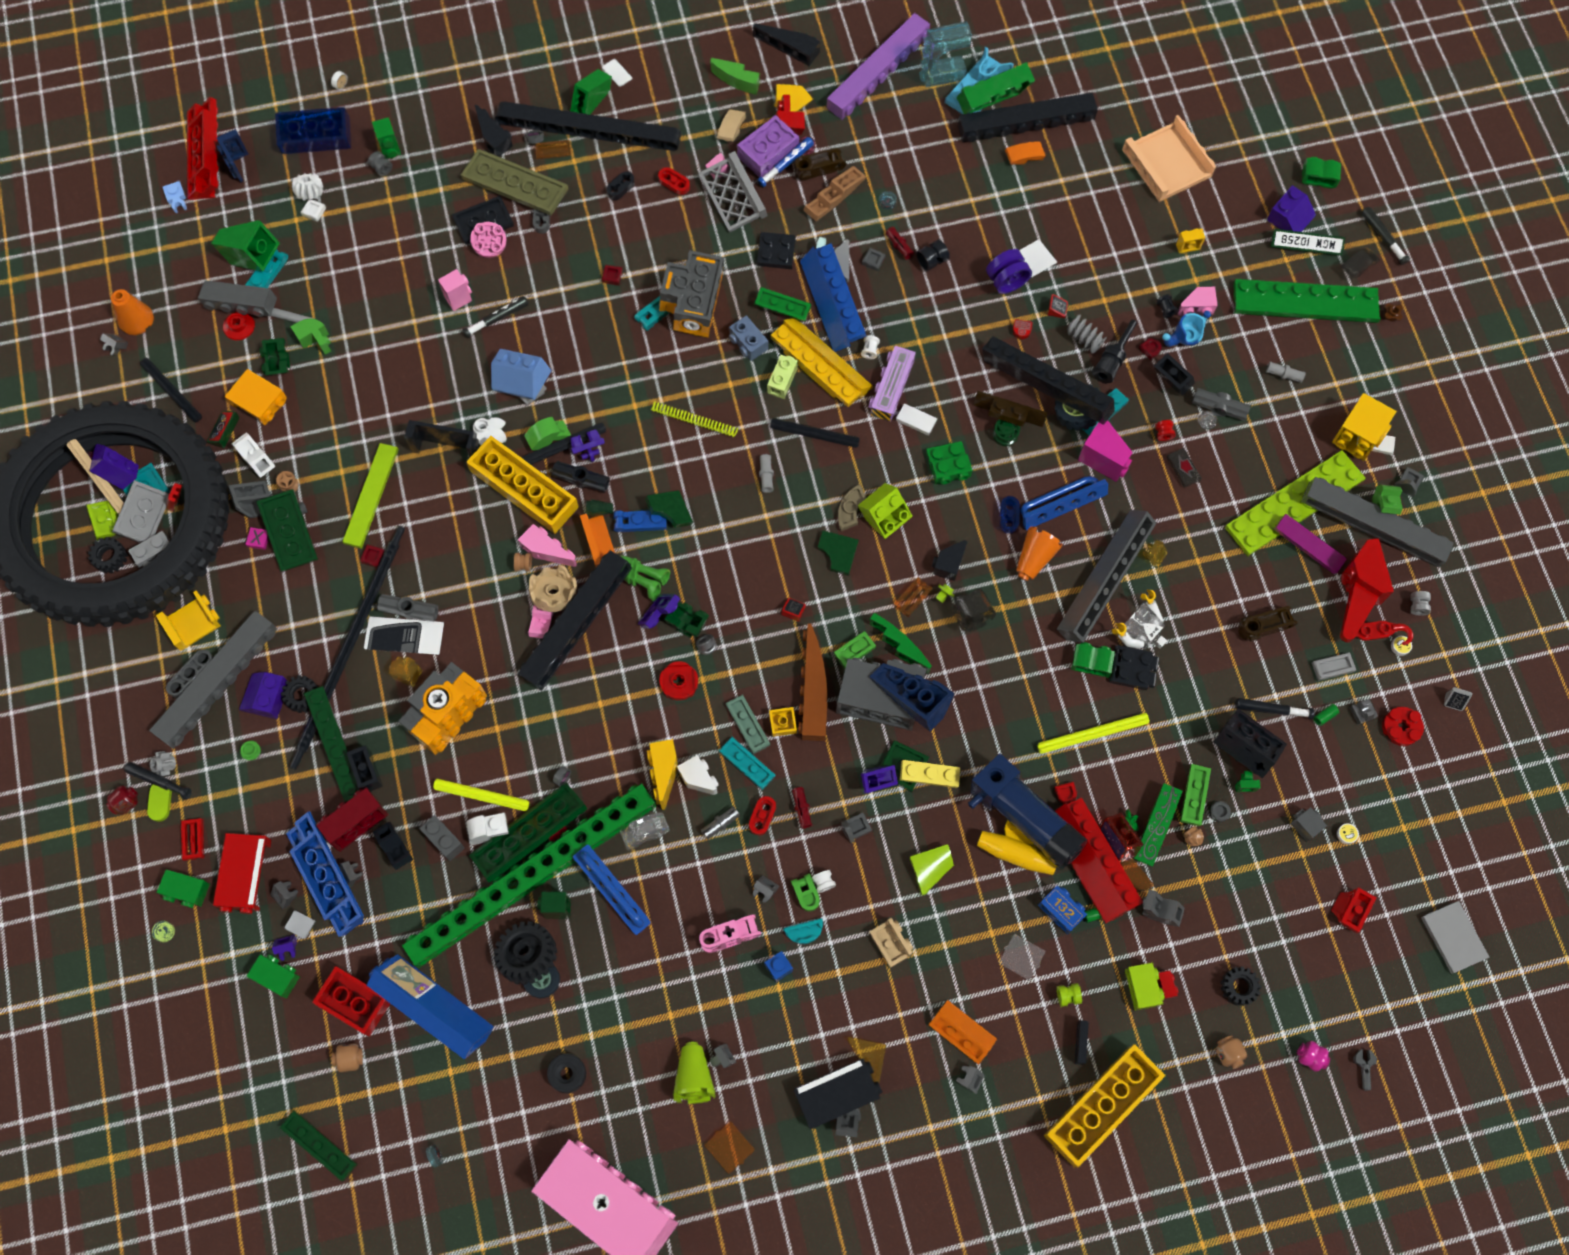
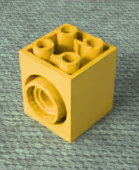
(1367, 421)

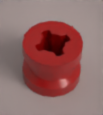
(1165, 430)

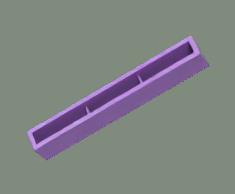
(877, 67)

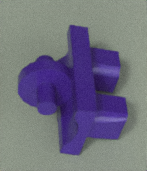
(578, 446)

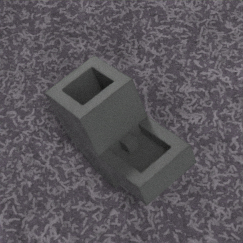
(1162, 909)

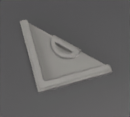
(842, 255)

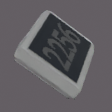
(1457, 699)

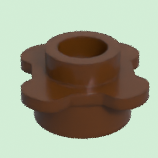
(1390, 315)

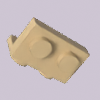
(891, 942)

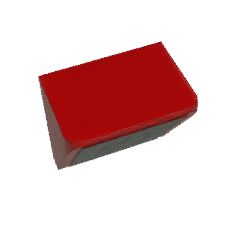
(1057, 307)
(793, 609)

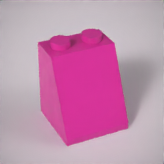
(1106, 452)

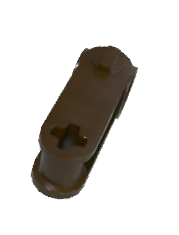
(818, 164)
(1266, 623)

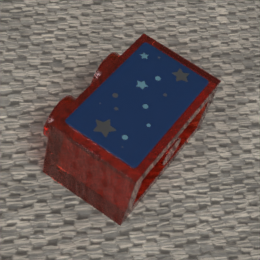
(1121, 837)

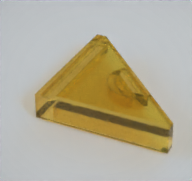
(870, 1052)

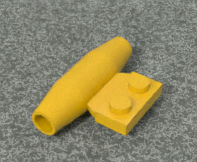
(1016, 849)

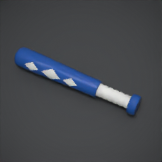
(799, 150)

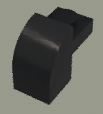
(393, 845)

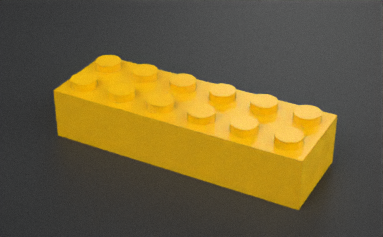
(522, 484)
(1104, 1105)

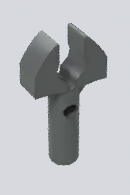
(1365, 1067)

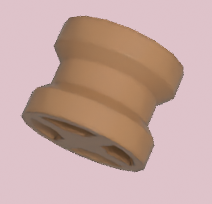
(283, 481)
(523, 562)

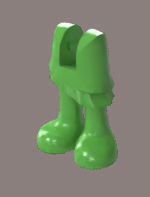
(653, 587)

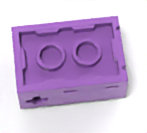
(767, 146)

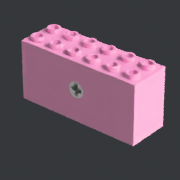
(583, 1185)

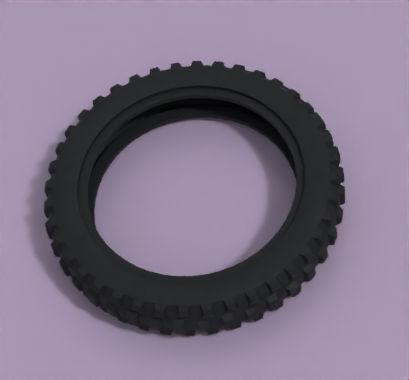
(154, 584)

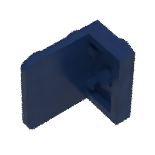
(232, 149)

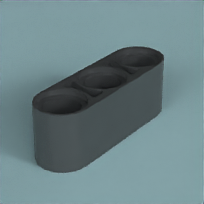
(182, 679)

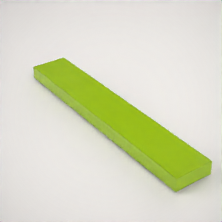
(370, 496)

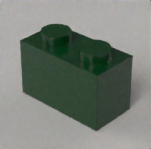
(555, 905)

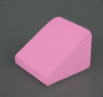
(725, 169)

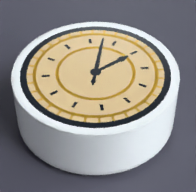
(339, 80)

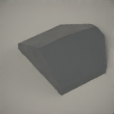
(245, 497)

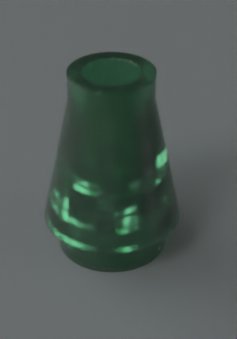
(597, 508)

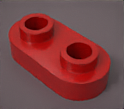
(676, 180)
(762, 816)

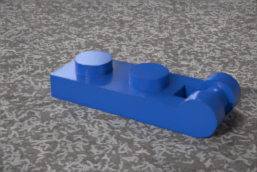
(638, 521)

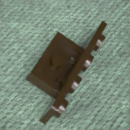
(1009, 410)

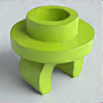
(945, 591)

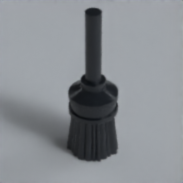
(1113, 357)

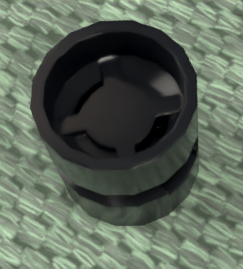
(934, 254)

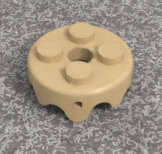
(552, 579)

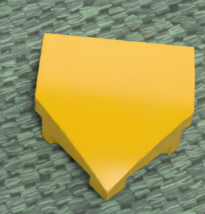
(798, 96)

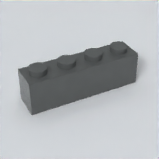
(237, 298)

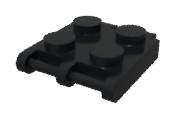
(1134, 668)

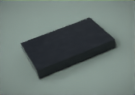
(488, 211)

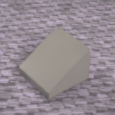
(299, 924)

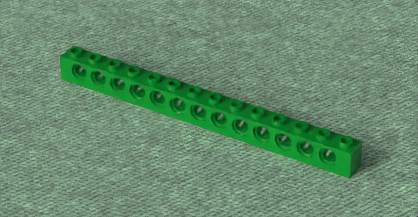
(526, 885)

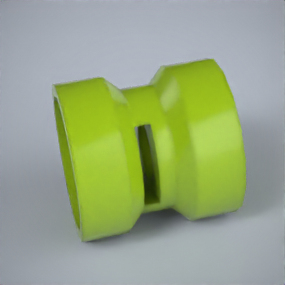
(1069, 994)

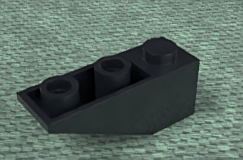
(495, 138)

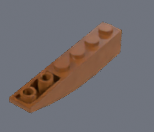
(814, 691)

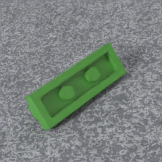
(1195, 795)

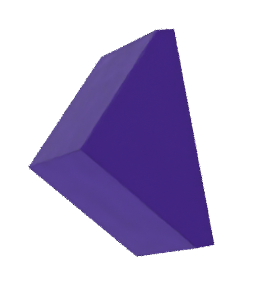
(879, 778)

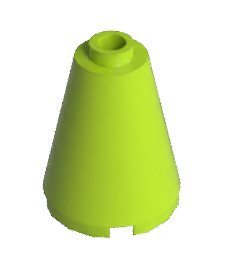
(693, 1076)

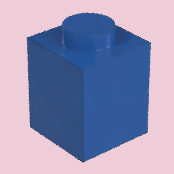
(778, 966)

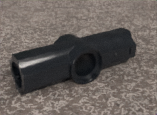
(570, 473)

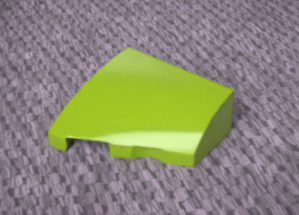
(931, 867)

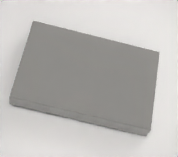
(141, 512)
(1455, 937)

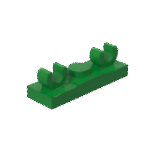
(783, 304)

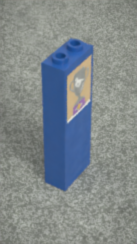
(429, 1005)

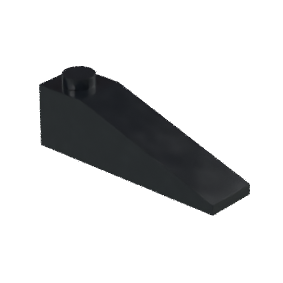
(795, 44)

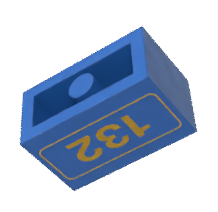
(1062, 909)

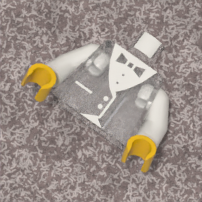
(1143, 625)

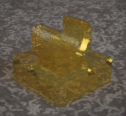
(1156, 554)

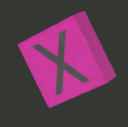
(257, 538)

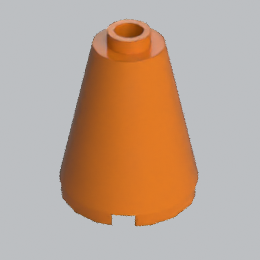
(131, 313)
(1036, 553)

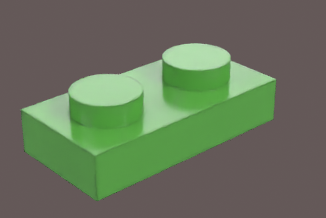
(855, 648)

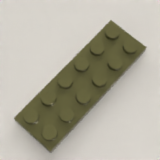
(514, 182)

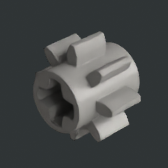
(162, 763)

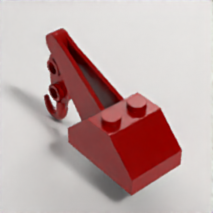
(1368, 585)

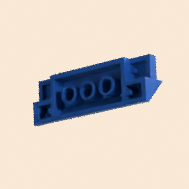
(832, 297)
(323, 876)

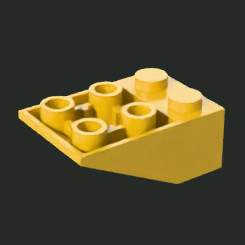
(664, 761)

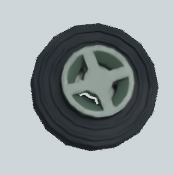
(545, 989)

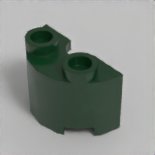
(276, 358)
(687, 621)

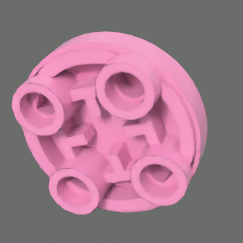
(488, 239)

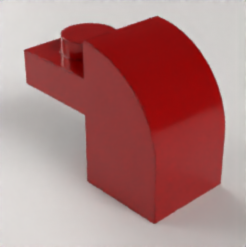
(792, 119)

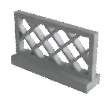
(747, 189)

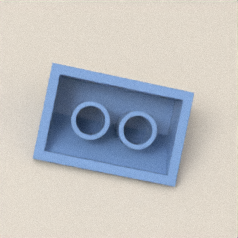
(518, 373)

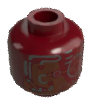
(122, 800)

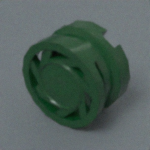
(1005, 433)

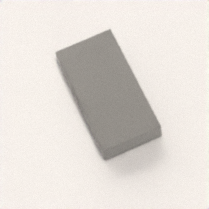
(1333, 666)

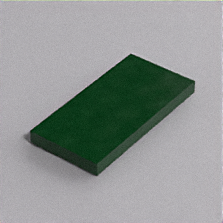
(287, 530)

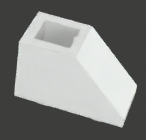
(696, 776)

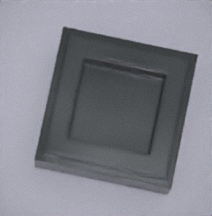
(873, 259)

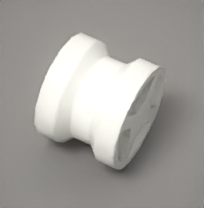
(823, 881)

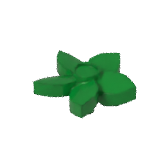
(1132, 820)

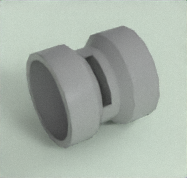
(1420, 603)

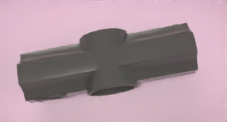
(1221, 404)
(419, 609)

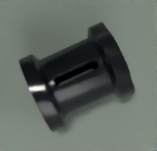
(1167, 306)

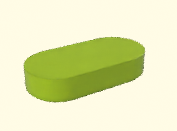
(159, 803)

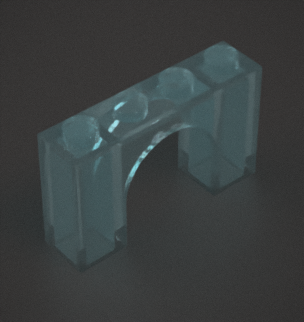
(938, 42)

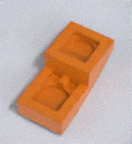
(1026, 151)

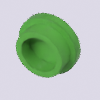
(250, 750)

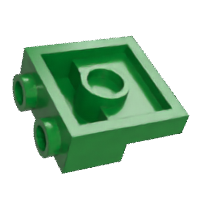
(949, 463)

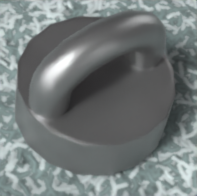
(706, 642)

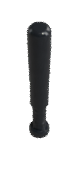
(155, 779)

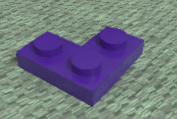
(662, 605)

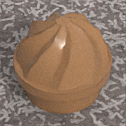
(1194, 836)

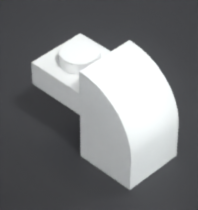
(253, 455)
(483, 828)

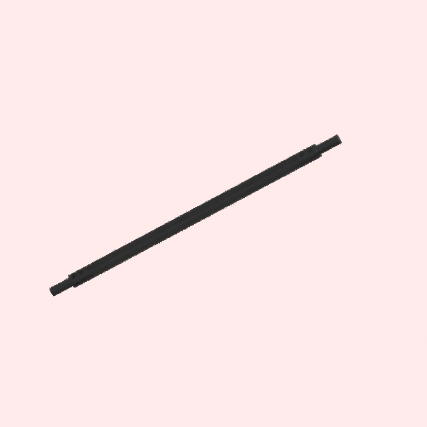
(350, 640)

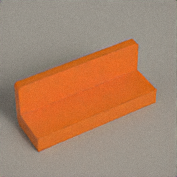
(597, 537)
(963, 1032)

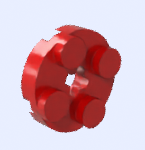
(675, 691)
(1408, 716)

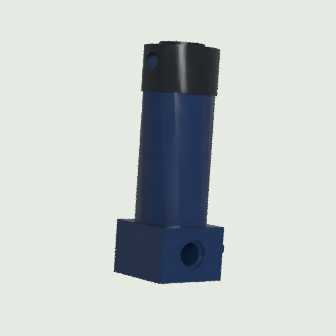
(1001, 788)

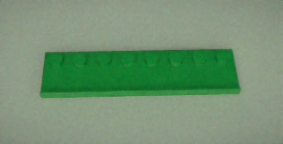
(1306, 300)

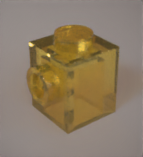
(405, 670)

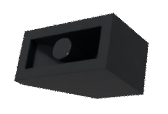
(949, 561)

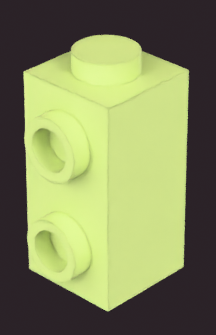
(782, 376)

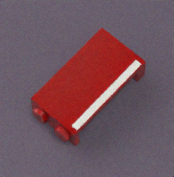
(240, 872)

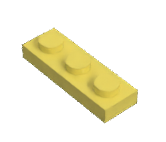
(930, 774)

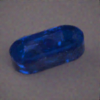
(1009, 516)

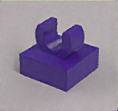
(285, 944)

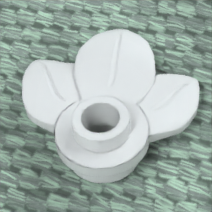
(491, 428)

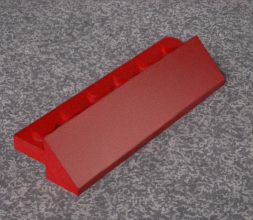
(202, 150)
(1099, 867)

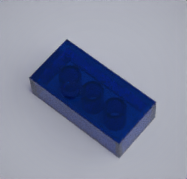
(313, 130)

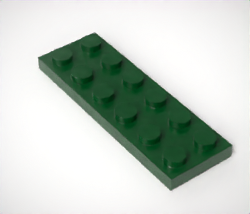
(528, 832)

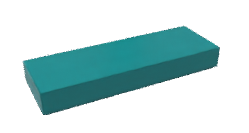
(747, 763)

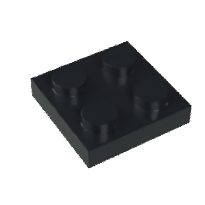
(776, 250)

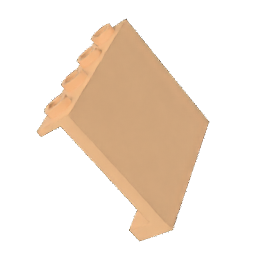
(1169, 159)

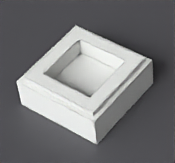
(313, 210)

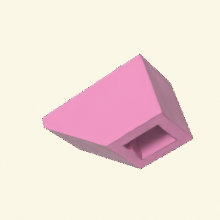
(1199, 301)

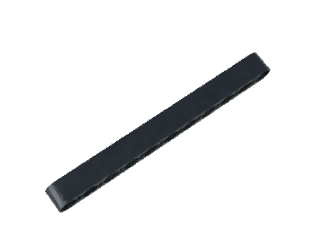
(588, 126)

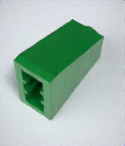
(590, 92)

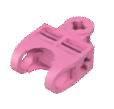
(738, 930)

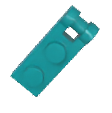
(265, 278)
(653, 310)

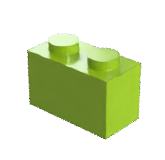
(1144, 986)

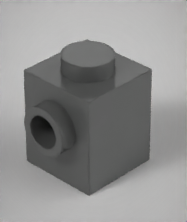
(1308, 823)

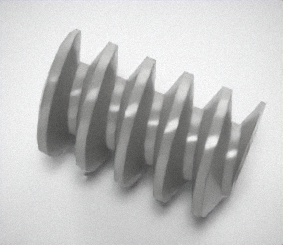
(1085, 334)

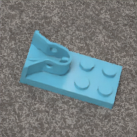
(983, 70)

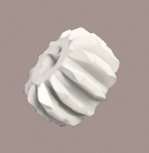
(307, 186)

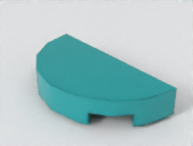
(804, 932)

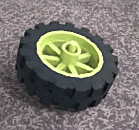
(1072, 420)

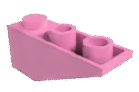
(542, 547)

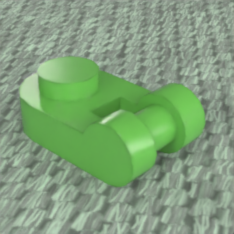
(809, 899)

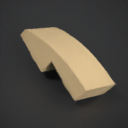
(730, 125)

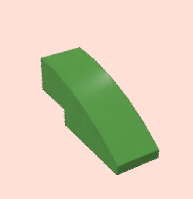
(736, 75)

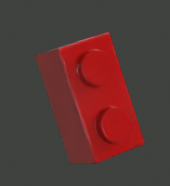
(1166, 982)

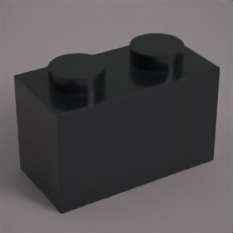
(1174, 374)
(364, 768)

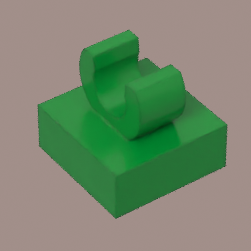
(1247, 783)

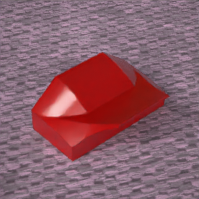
(1353, 908)

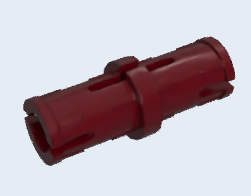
(893, 236)
(802, 807)

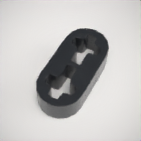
(619, 184)

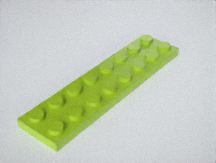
(1256, 526)

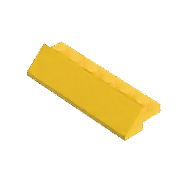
(820, 362)

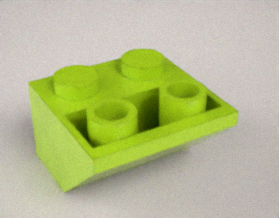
(885, 510)

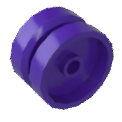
(1009, 271)

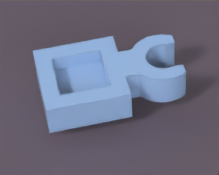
(175, 195)

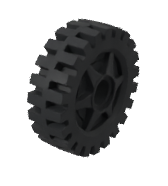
(527, 967)

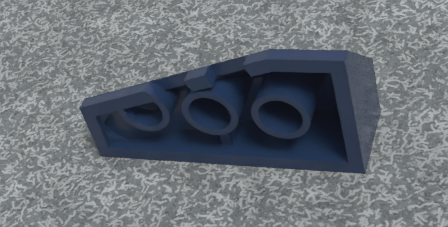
(921, 698)

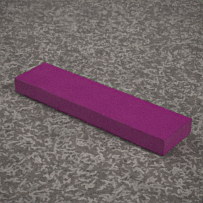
(1310, 544)

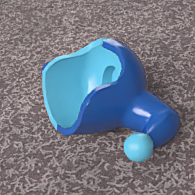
(1188, 331)

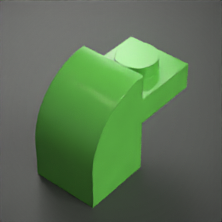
(311, 331)
(545, 432)
(1388, 499)

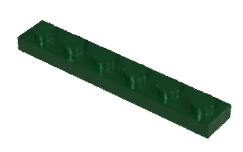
(332, 741)

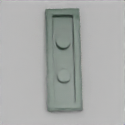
(748, 724)

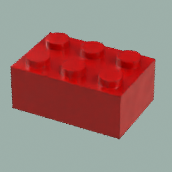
(351, 1001)

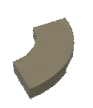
(849, 507)

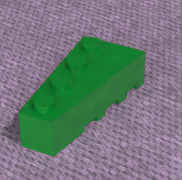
(995, 89)

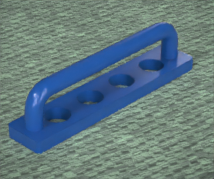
(1099, 490)
(637, 921)

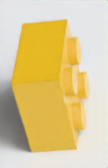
(1190, 240)
(782, 721)

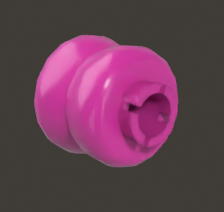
(1313, 1056)

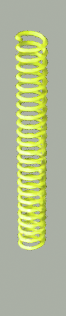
(687, 419)

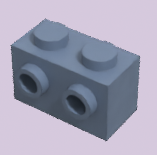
(748, 338)

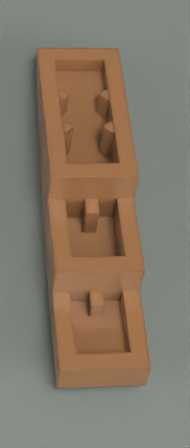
(835, 193)

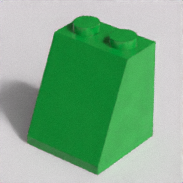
(246, 245)

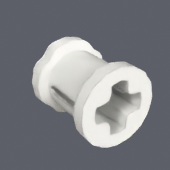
(870, 347)

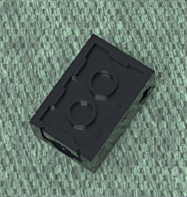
(1250, 743)

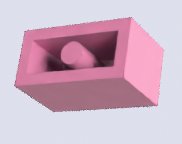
(455, 289)

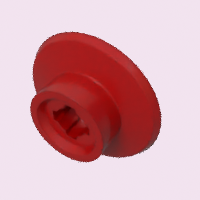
(240, 331)

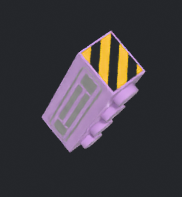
(892, 384)

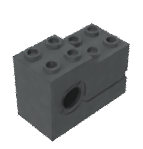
(866, 700)

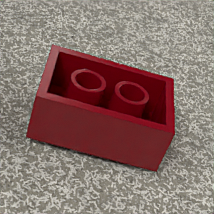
(352, 819)

